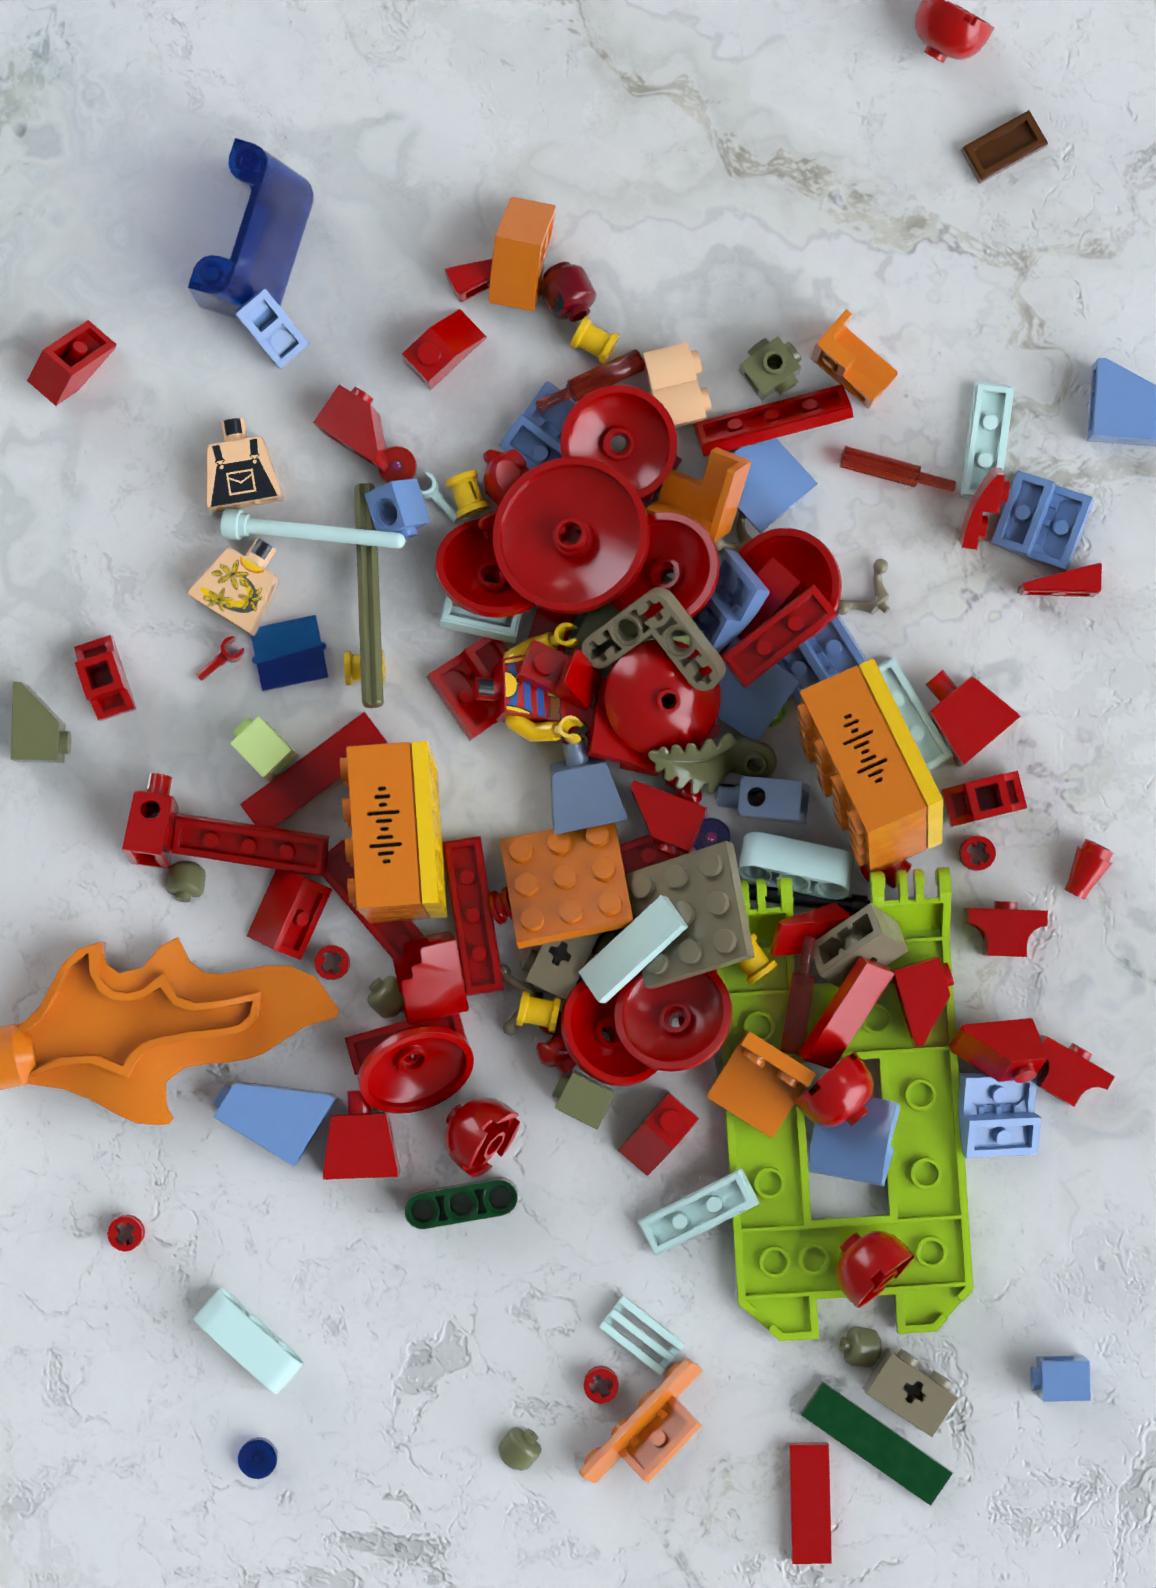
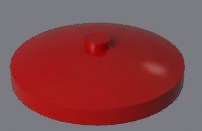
(571, 535)

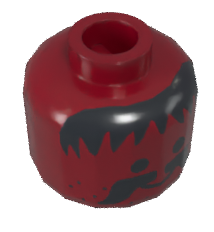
(567, 292)

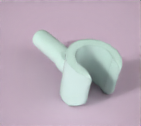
(434, 495)

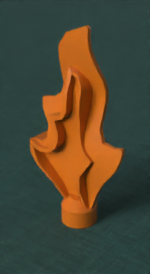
(138, 1028)

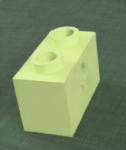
(263, 747)

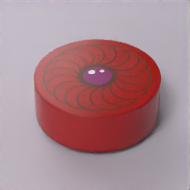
(401, 465)

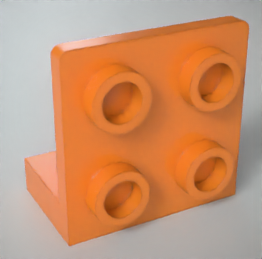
(760, 1084)

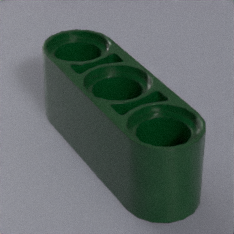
(446, 1215)

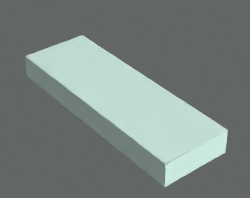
(986, 434)
(919, 723)
(633, 949)
(698, 1212)

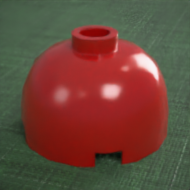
(950, 30)
(839, 1094)
(478, 1132)
(870, 1264)

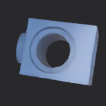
(398, 507)
(1061, 1378)

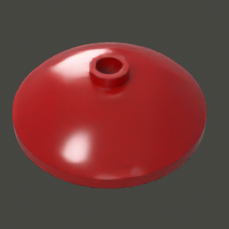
(634, 416)
(681, 548)
(802, 555)
(465, 567)
(635, 696)
(646, 1015)
(581, 1031)
(415, 1069)

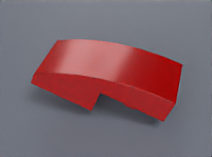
(987, 498)

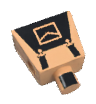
(240, 470)

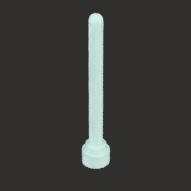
(237, 524)

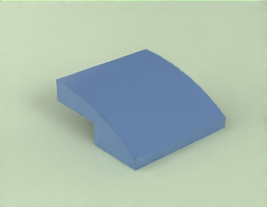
(538, 433)
(772, 484)
(1042, 521)
(733, 602)
(823, 656)
(758, 704)
(997, 1117)
(857, 1151)

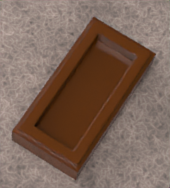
(1004, 146)

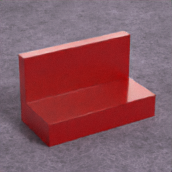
(289, 913)

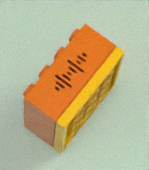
(870, 767)
(394, 832)

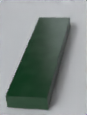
(876, 1443)

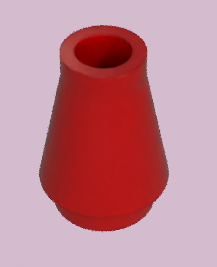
(1088, 867)

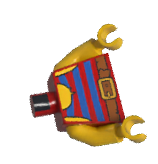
(523, 707)

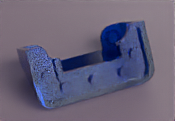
(266, 237)

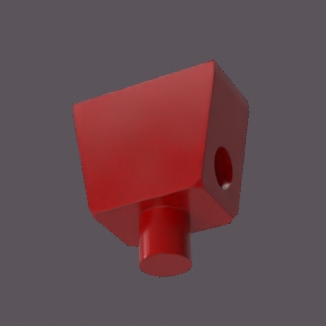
(968, 715)
(360, 1143)

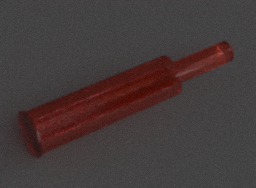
(598, 377)
(891, 469)
(799, 1001)

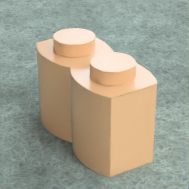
(675, 384)

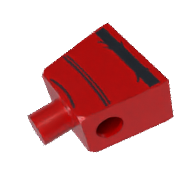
(150, 839)

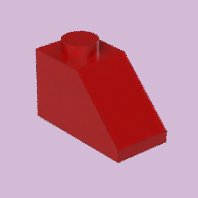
(442, 347)
(70, 362)
(354, 425)
(669, 819)
(922, 995)
(1002, 1049)
(658, 1133)

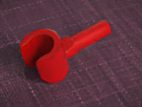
(220, 659)

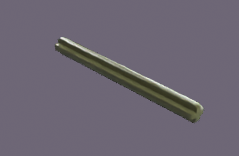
(368, 606)

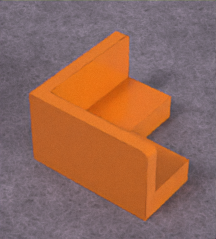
(521, 253)
(852, 362)
(708, 501)

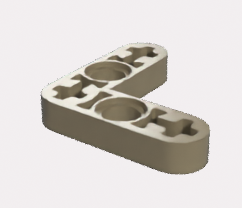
(661, 626)

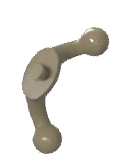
(742, 535)
(880, 566)
(510, 1026)

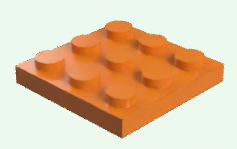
(565, 884)

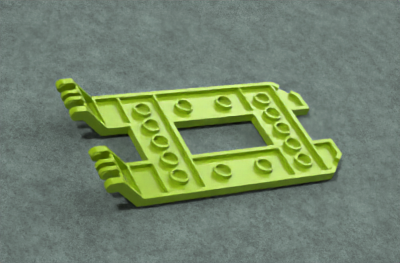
(781, 1252)

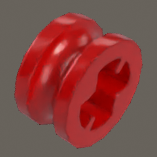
(988, 849)
(500, 905)
(320, 959)
(114, 1232)
(596, 1395)

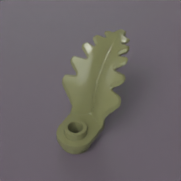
(714, 761)

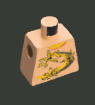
(239, 586)

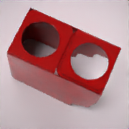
(431, 978)

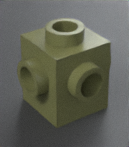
(764, 379)

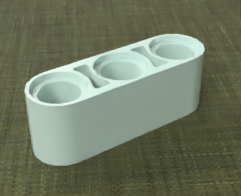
(813, 867)
(248, 1340)

